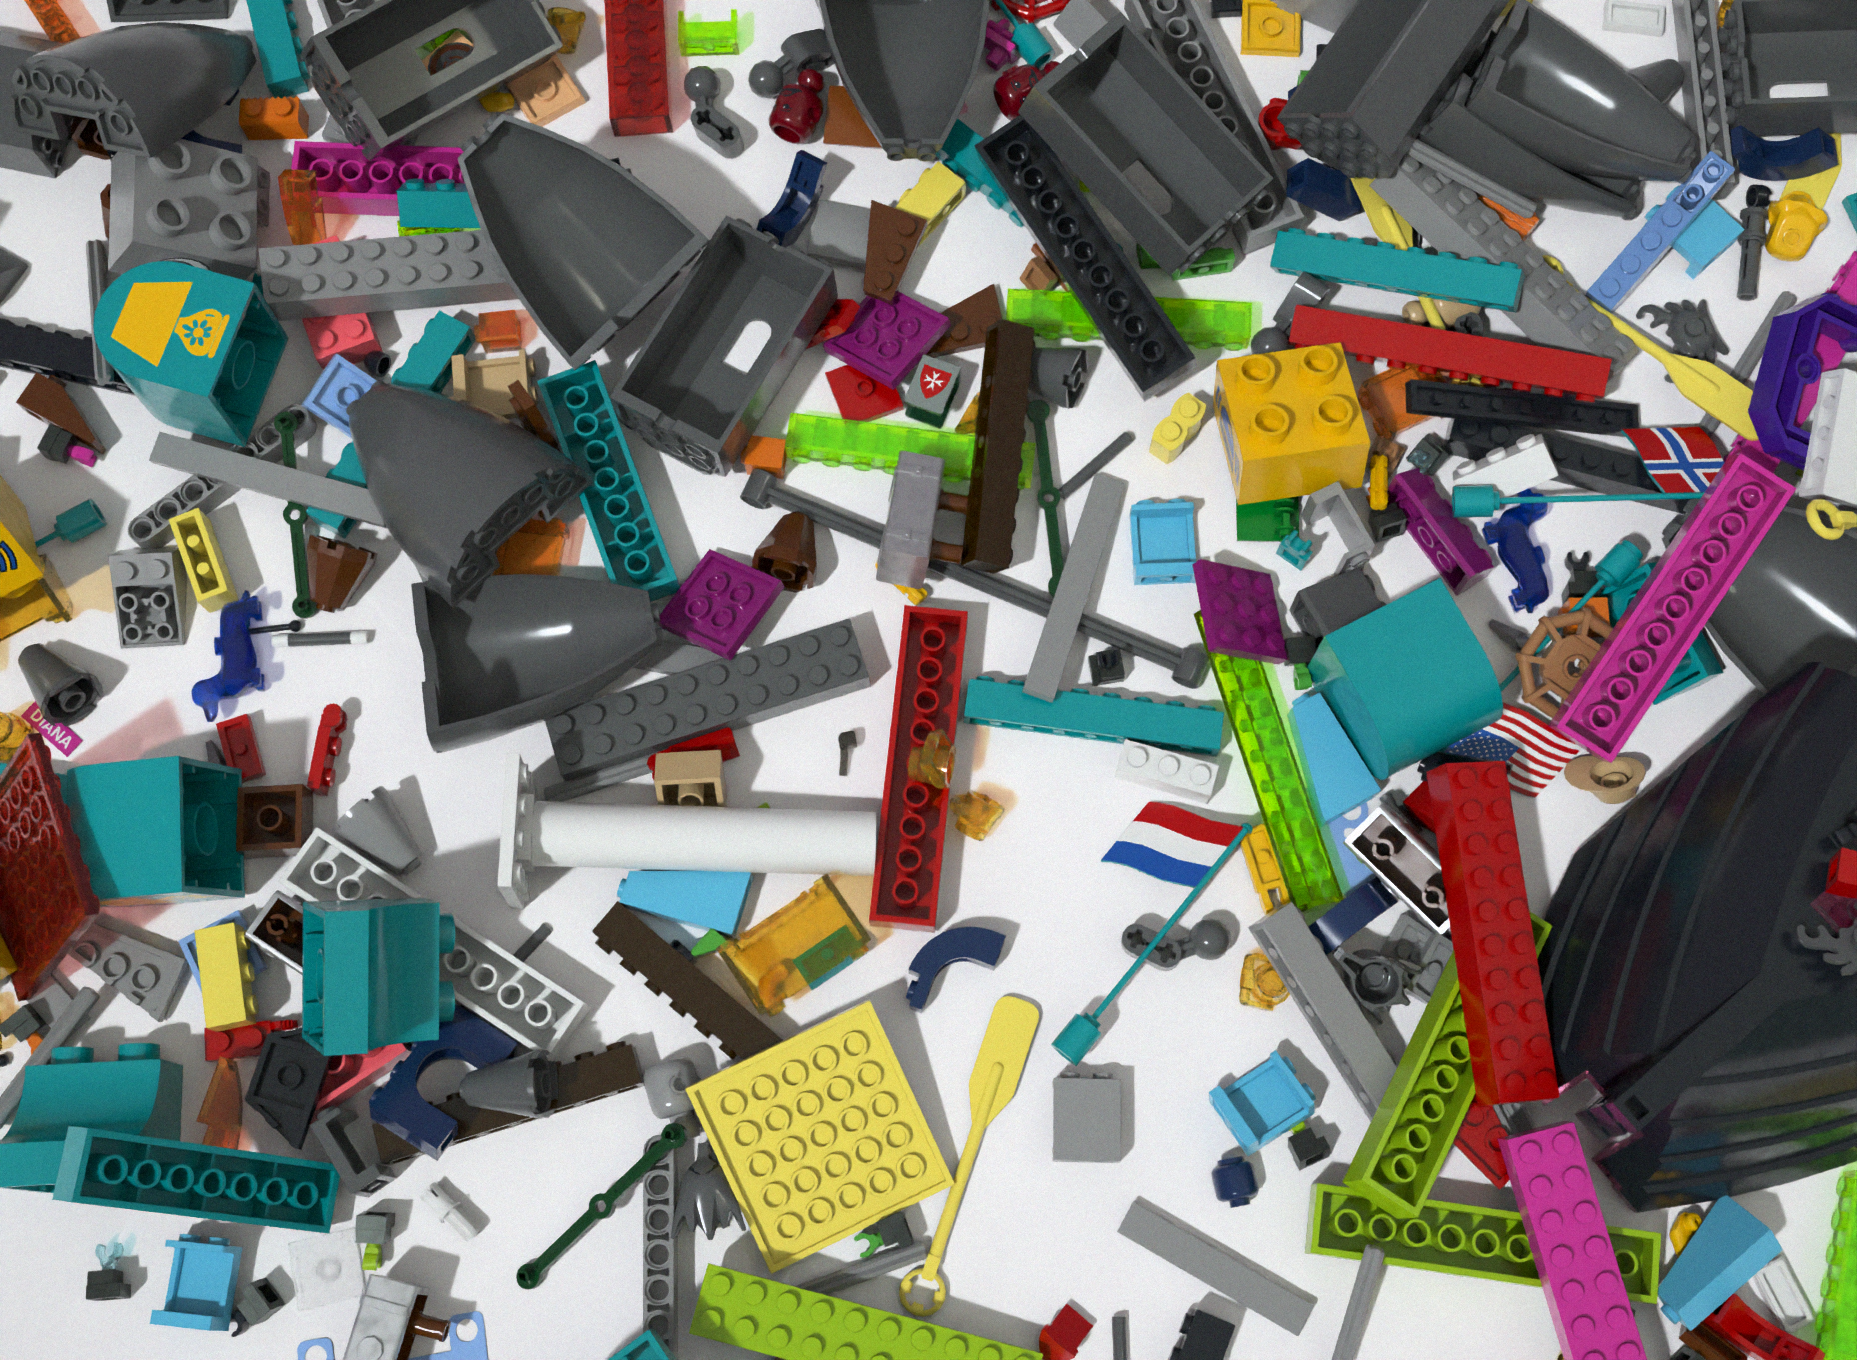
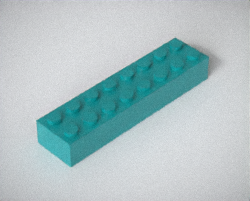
(615, 499)
(195, 1180)

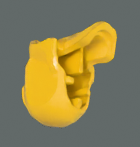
(1793, 226)

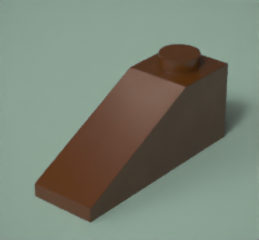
(52, 404)

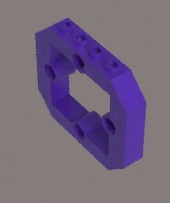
(1790, 365)

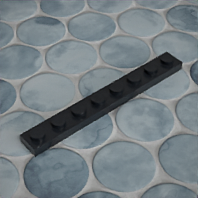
(1518, 408)

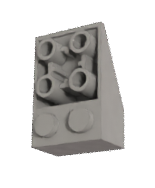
(149, 596)

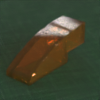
(302, 206)
(223, 1106)

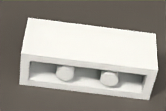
(1510, 468)
(1166, 771)

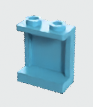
(1705, 237)
(1162, 542)
(1263, 1103)
(200, 1284)

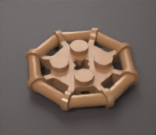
(1557, 656)

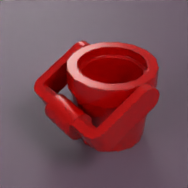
(1273, 129)

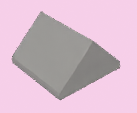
(1083, 19)

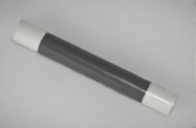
(318, 639)

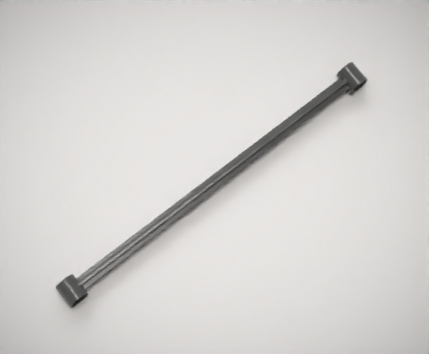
(1186, 667)

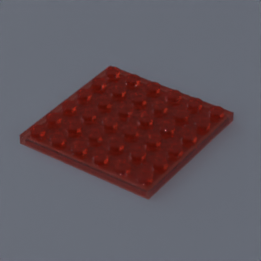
(42, 873)

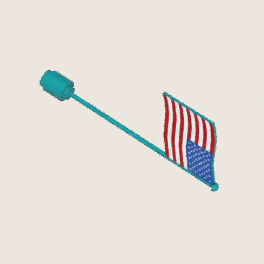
(1523, 739)

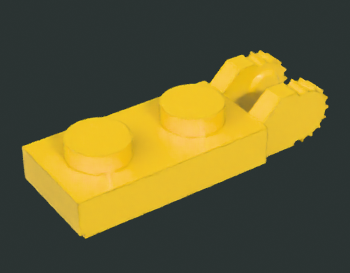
(1263, 867)

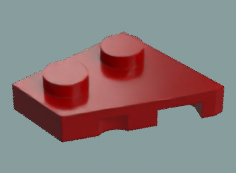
(836, 321)

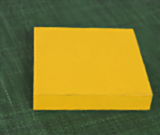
(1269, 30)

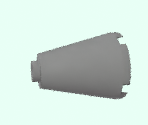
(380, 833)

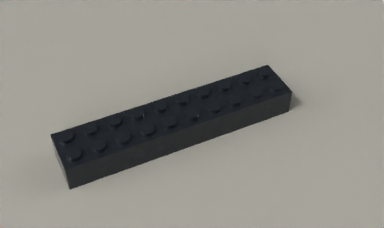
(1086, 257)

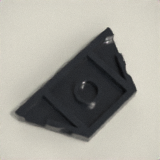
(288, 1084)

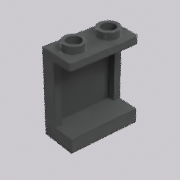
(343, 1155)

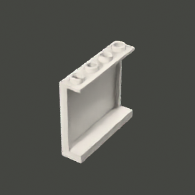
(1832, 447)

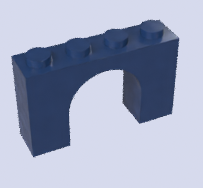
(1322, 187)
(399, 1103)

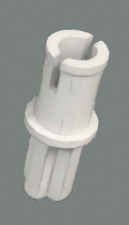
(450, 1212)

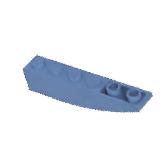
(1660, 233)

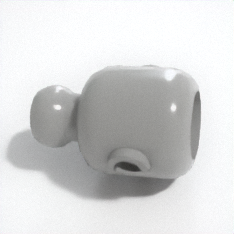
(667, 1093)

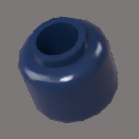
(1235, 1181)

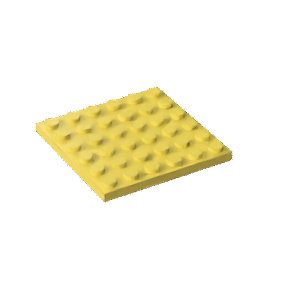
(819, 1136)

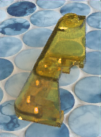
(795, 946)

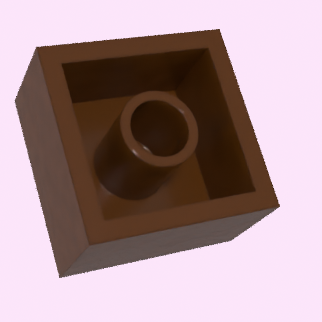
(273, 820)

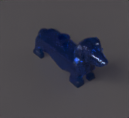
(1519, 553)
(238, 657)

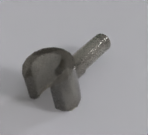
(846, 741)

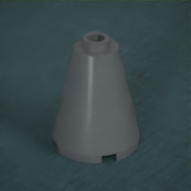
(1659, 77)
(1058, 374)
(58, 685)
(514, 1085)

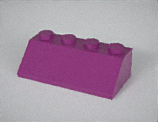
(1437, 533)

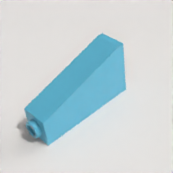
(1329, 761)
(689, 897)
(1716, 1263)

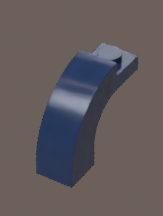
(1783, 159)
(797, 200)
(1352, 914)
(950, 947)

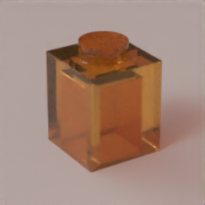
(499, 331)

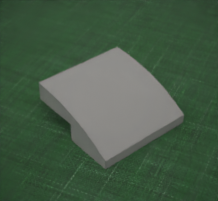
(840, 234)
(1420, 946)

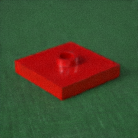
(861, 396)

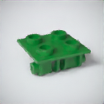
(1267, 520)

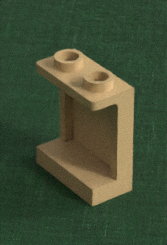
(488, 381)

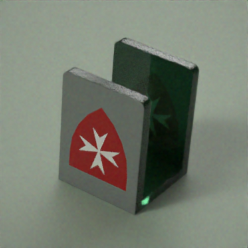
(932, 391)

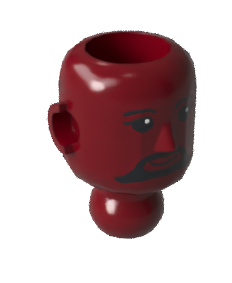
(1015, 86)
(798, 108)

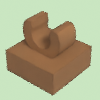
(1038, 275)
(1385, 447)

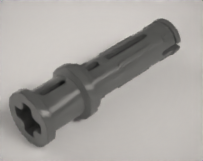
(1750, 242)

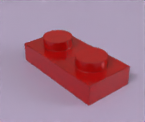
(241, 746)

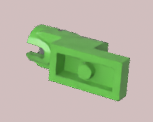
(1213, 262)

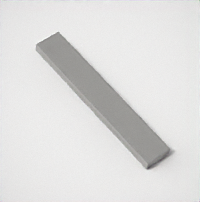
(1215, 1269)

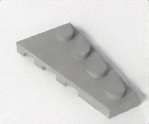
(132, 967)

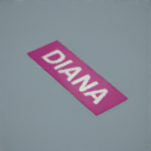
(58, 735)

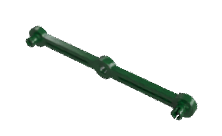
(1038, 413)
(302, 606)
(672, 1137)

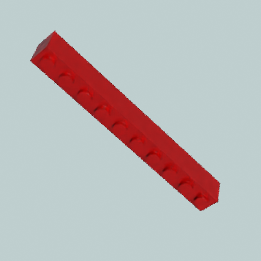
(1453, 353)

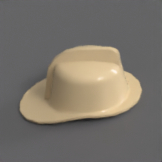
(1607, 781)

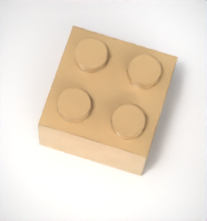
(690, 778)

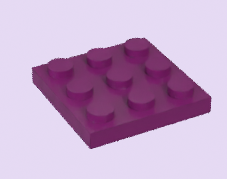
(888, 338)
(720, 604)
(1239, 612)

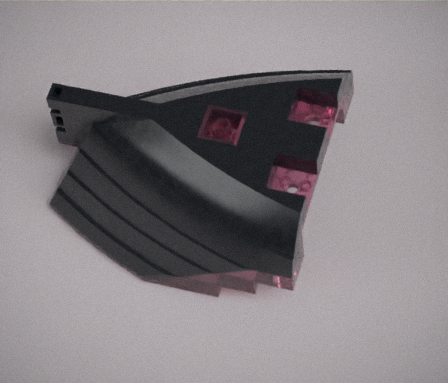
(1682, 969)

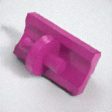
(999, 43)

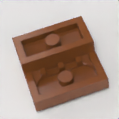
(844, 122)

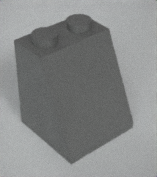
(1334, 604)

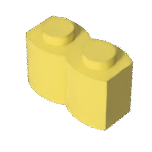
(1177, 428)

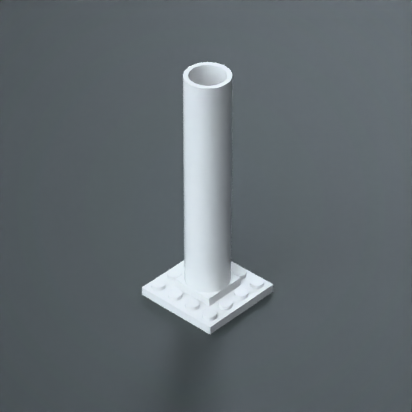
(672, 837)

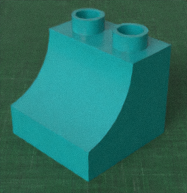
(374, 973)
(123, 1096)

